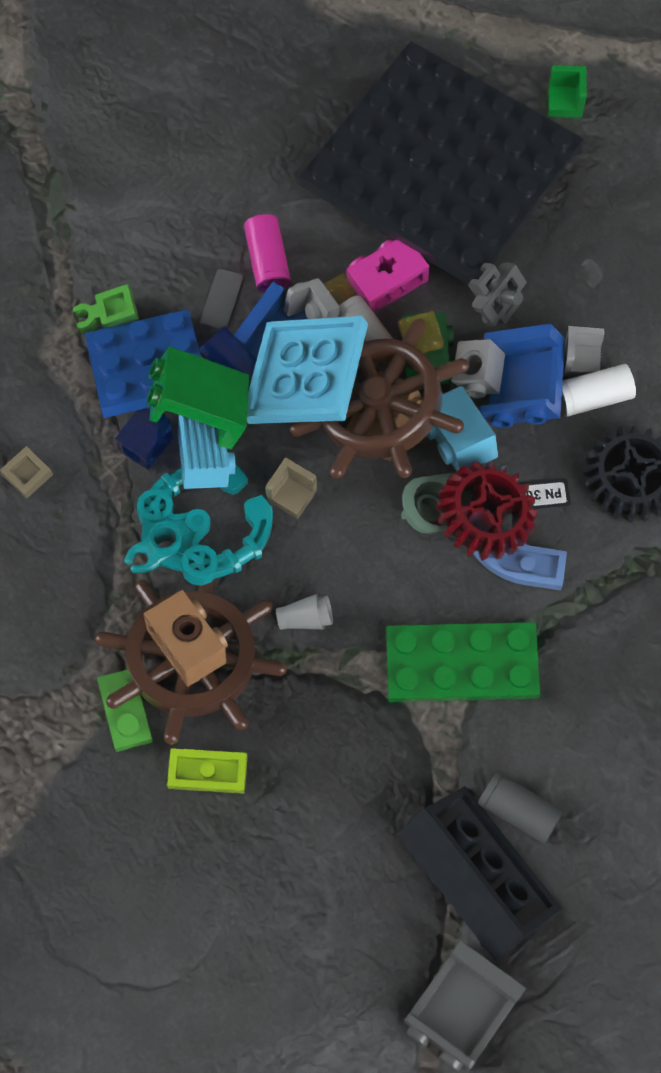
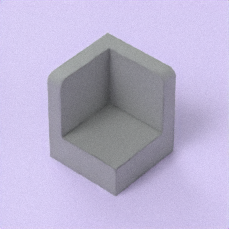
(582, 351)

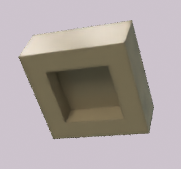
(26, 472)

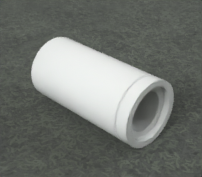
(597, 390)

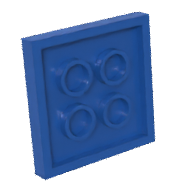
(125, 353)

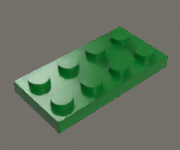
(462, 662)

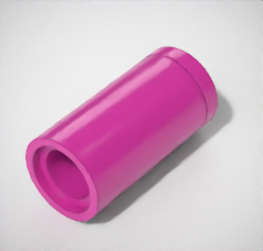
(267, 252)

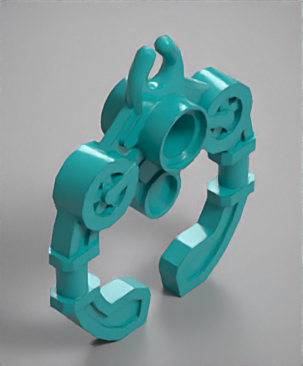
(186, 530)

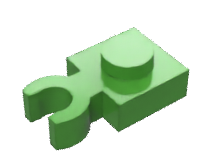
(112, 309)

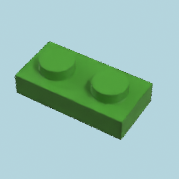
(128, 722)

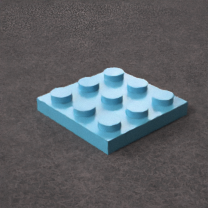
(306, 370)

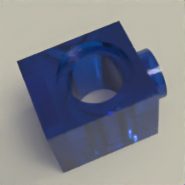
(144, 439)

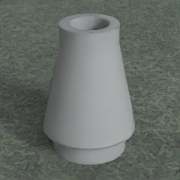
(308, 613)

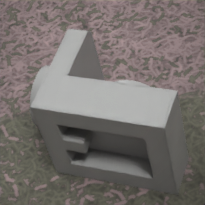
(312, 299)

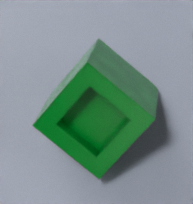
(567, 91)

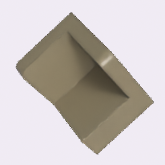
(291, 488)

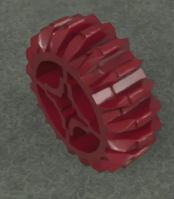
(476, 526)

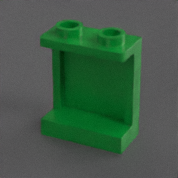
(200, 392)

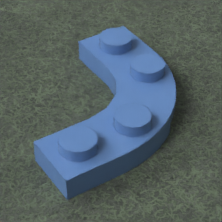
(529, 566)

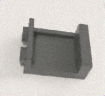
(463, 1007)

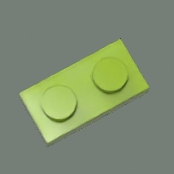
(207, 770)

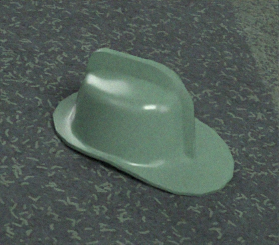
(421, 501)

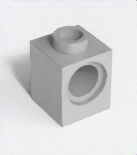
(483, 356)

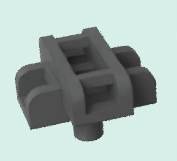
(503, 287)

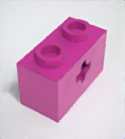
(373, 277)

